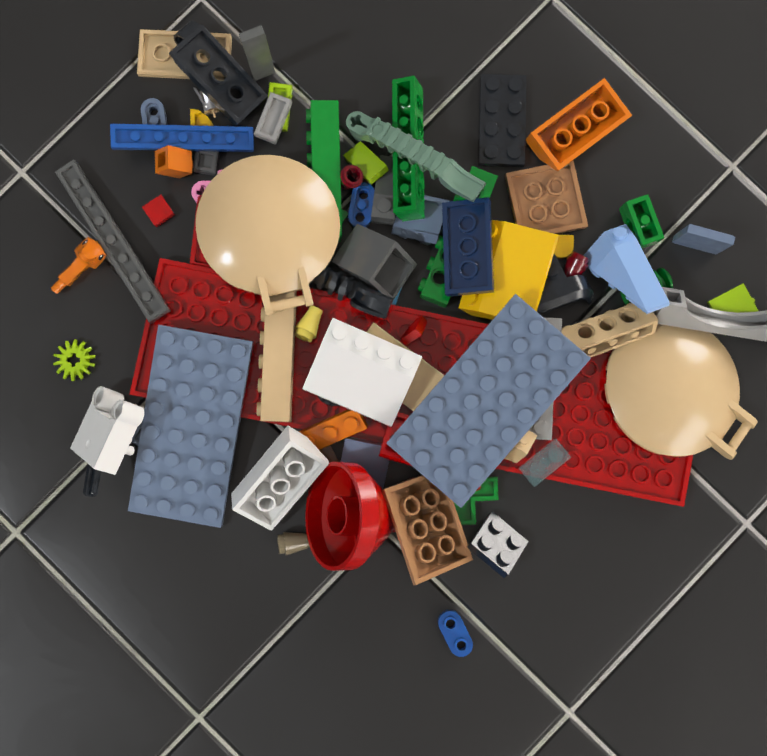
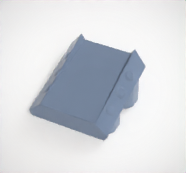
(426, 229)

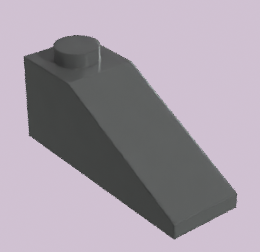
(383, 196)

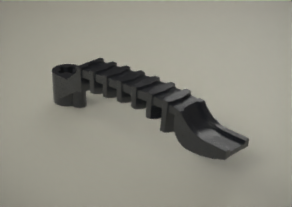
(361, 295)

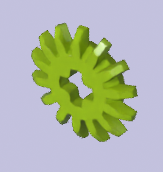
(81, 366)

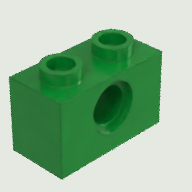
(642, 221)

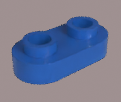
(361, 206)
(455, 633)

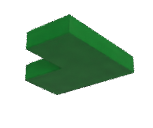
(487, 492)

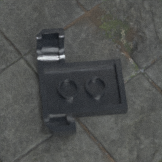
(563, 290)

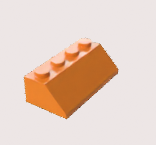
(578, 126)

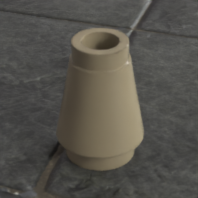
(292, 542)

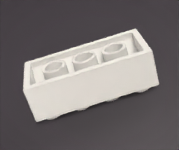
(278, 479)

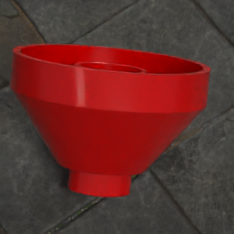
(346, 516)

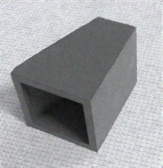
(375, 261)

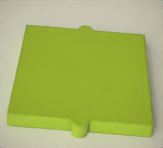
(734, 300)

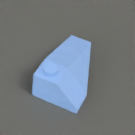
(623, 264)

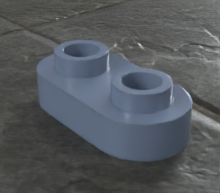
(146, 109)

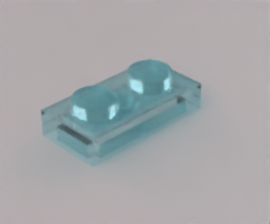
(544, 462)

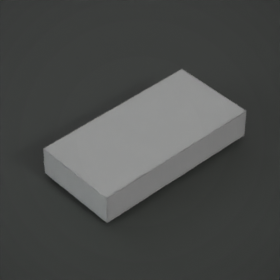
(273, 118)

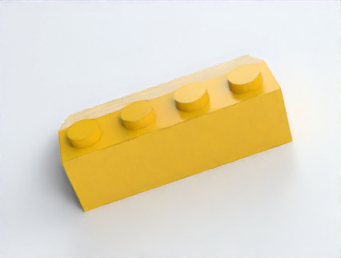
(519, 268)

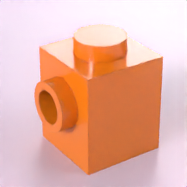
(173, 162)

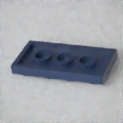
(467, 247)

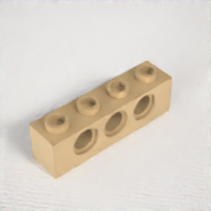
(611, 329)

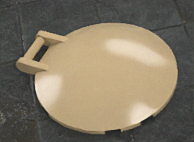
(268, 228)
(676, 393)

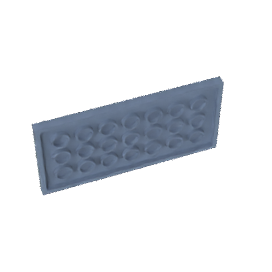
(488, 400)
(190, 426)

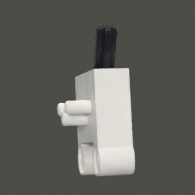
(106, 435)

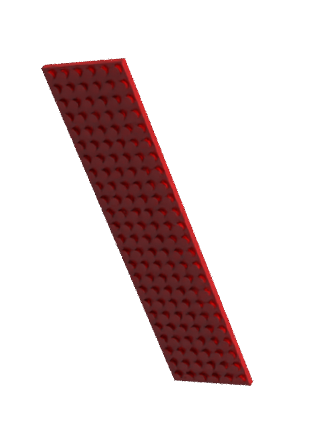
(581, 417)

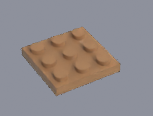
(547, 199)

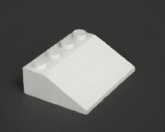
(362, 372)

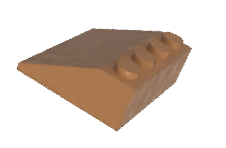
(426, 528)

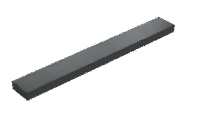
(113, 241)

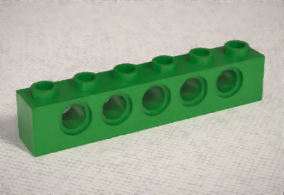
(408, 178)
(436, 292)

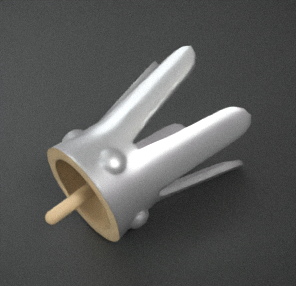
(209, 107)

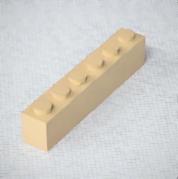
(277, 363)

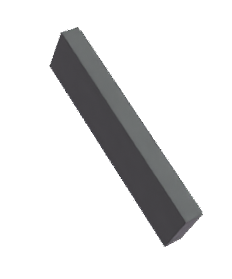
(257, 52)

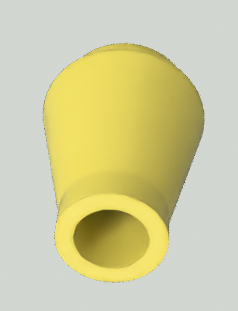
(308, 325)

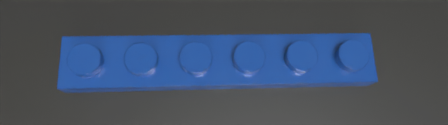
(181, 136)

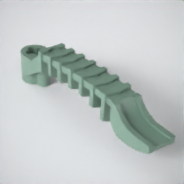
(447, 170)

